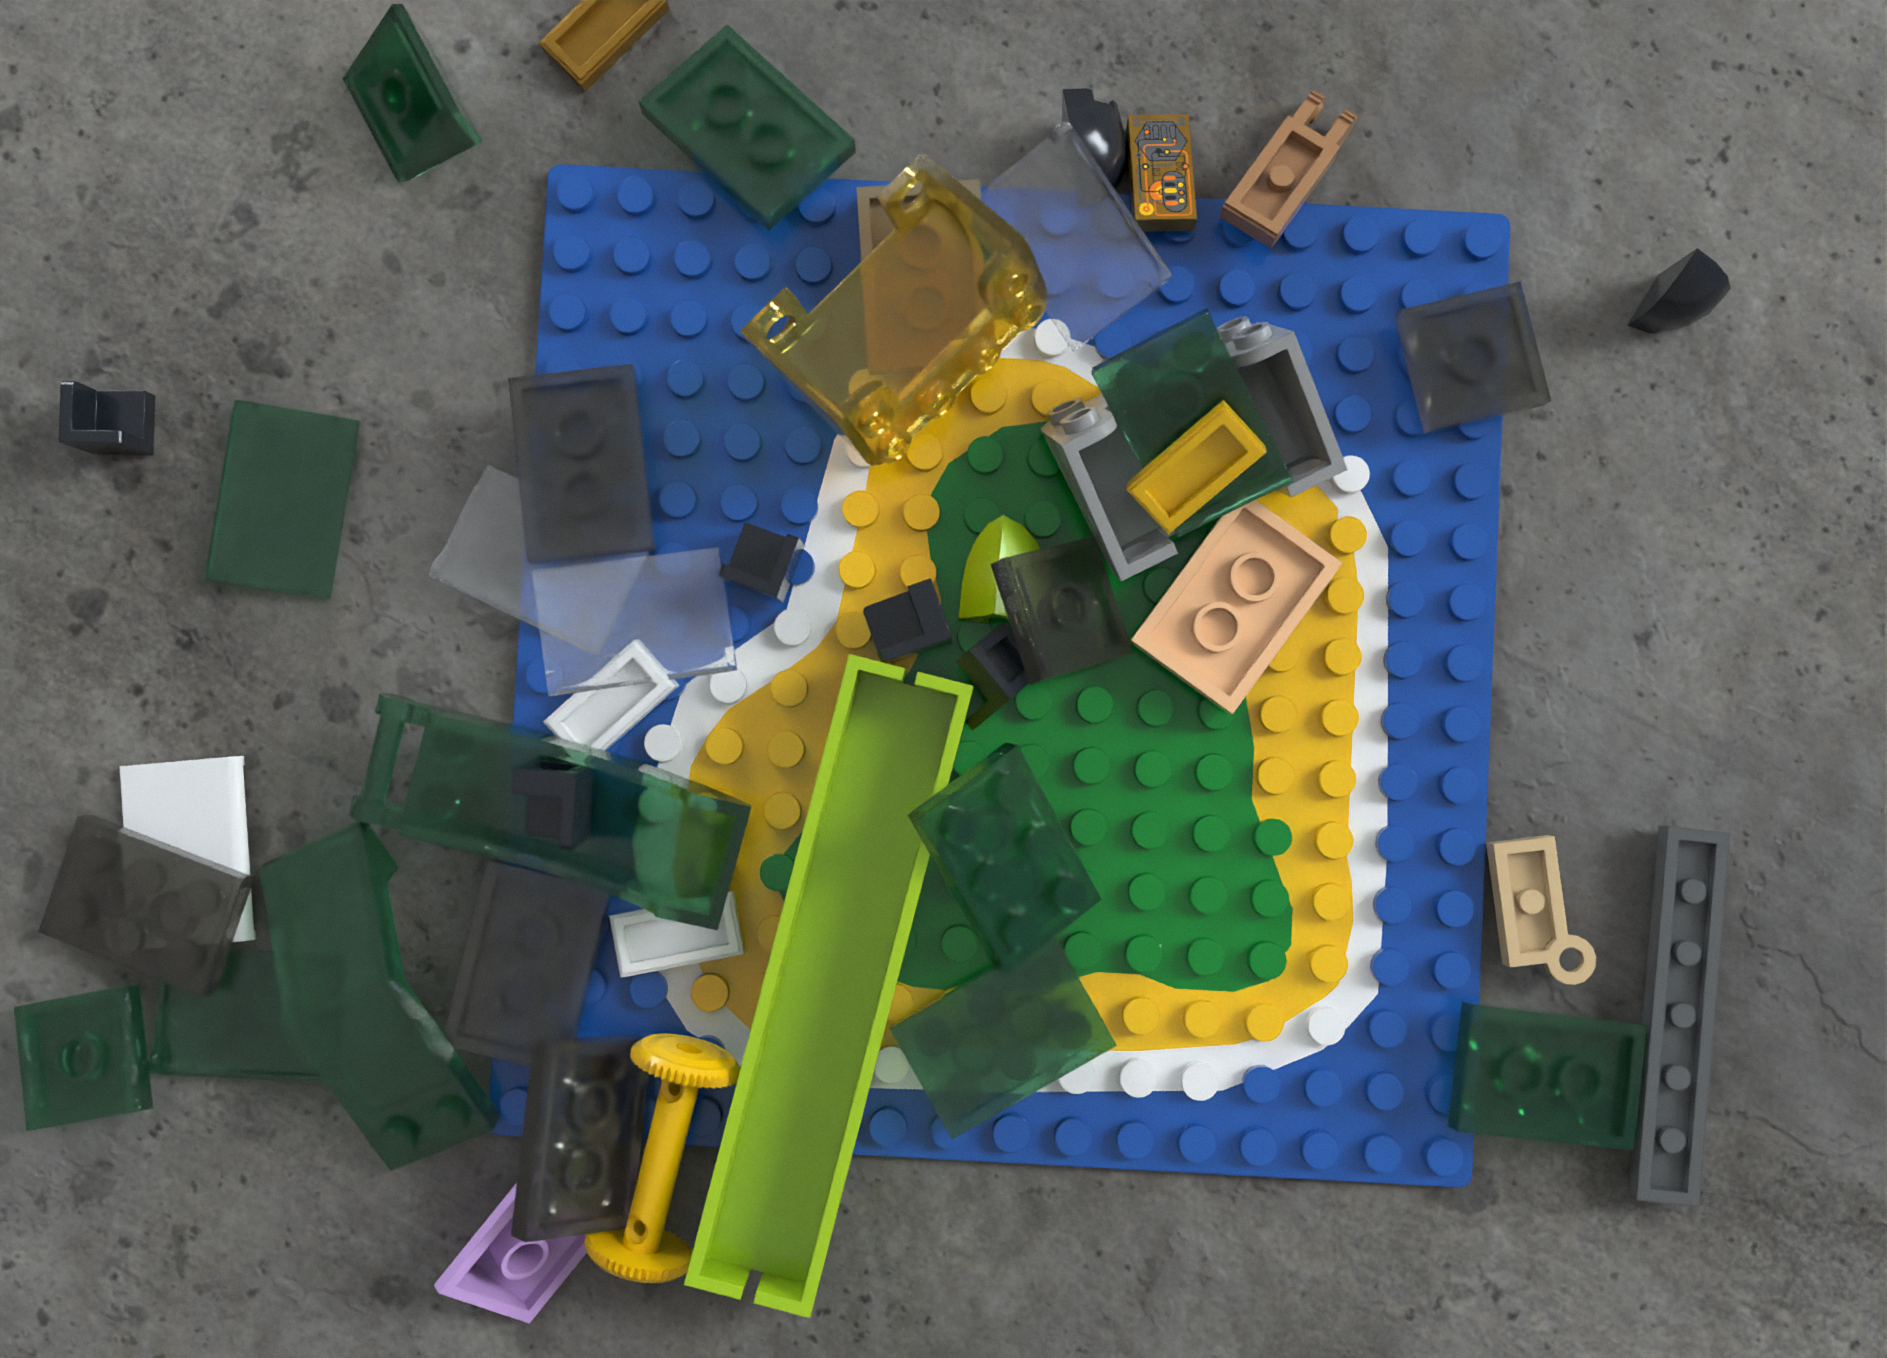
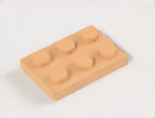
(1235, 603)

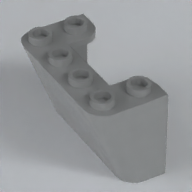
(1101, 462)

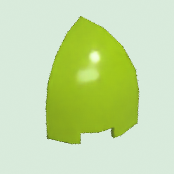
(979, 589)

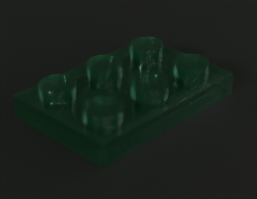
(747, 127)
(1169, 386)
(1005, 857)
(1002, 1038)
(1547, 1076)

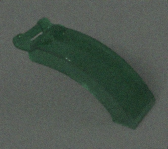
(651, 831)

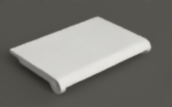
(196, 809)

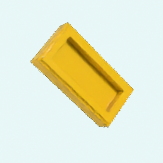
(1196, 467)

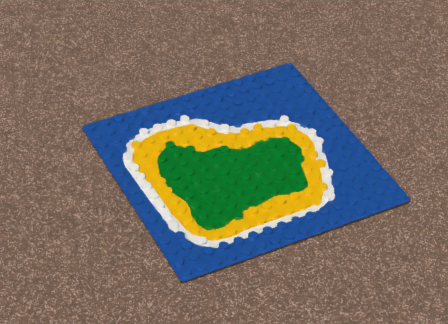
(1270, 879)

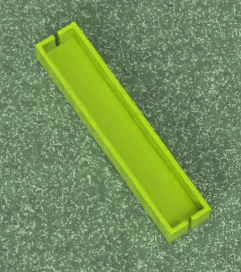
(827, 988)

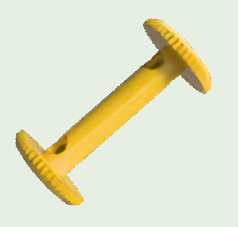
(644, 1249)

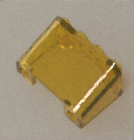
(909, 318)

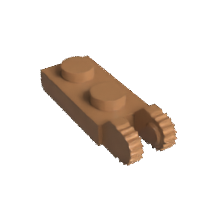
(1286, 172)

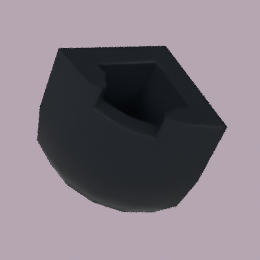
(1099, 129)
(1682, 294)

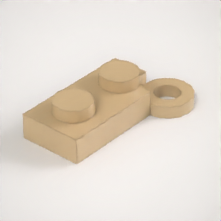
(1532, 908)

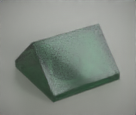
(408, 98)

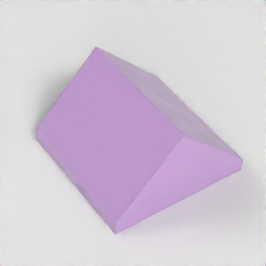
(506, 1272)

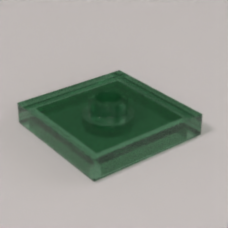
(83, 1057)

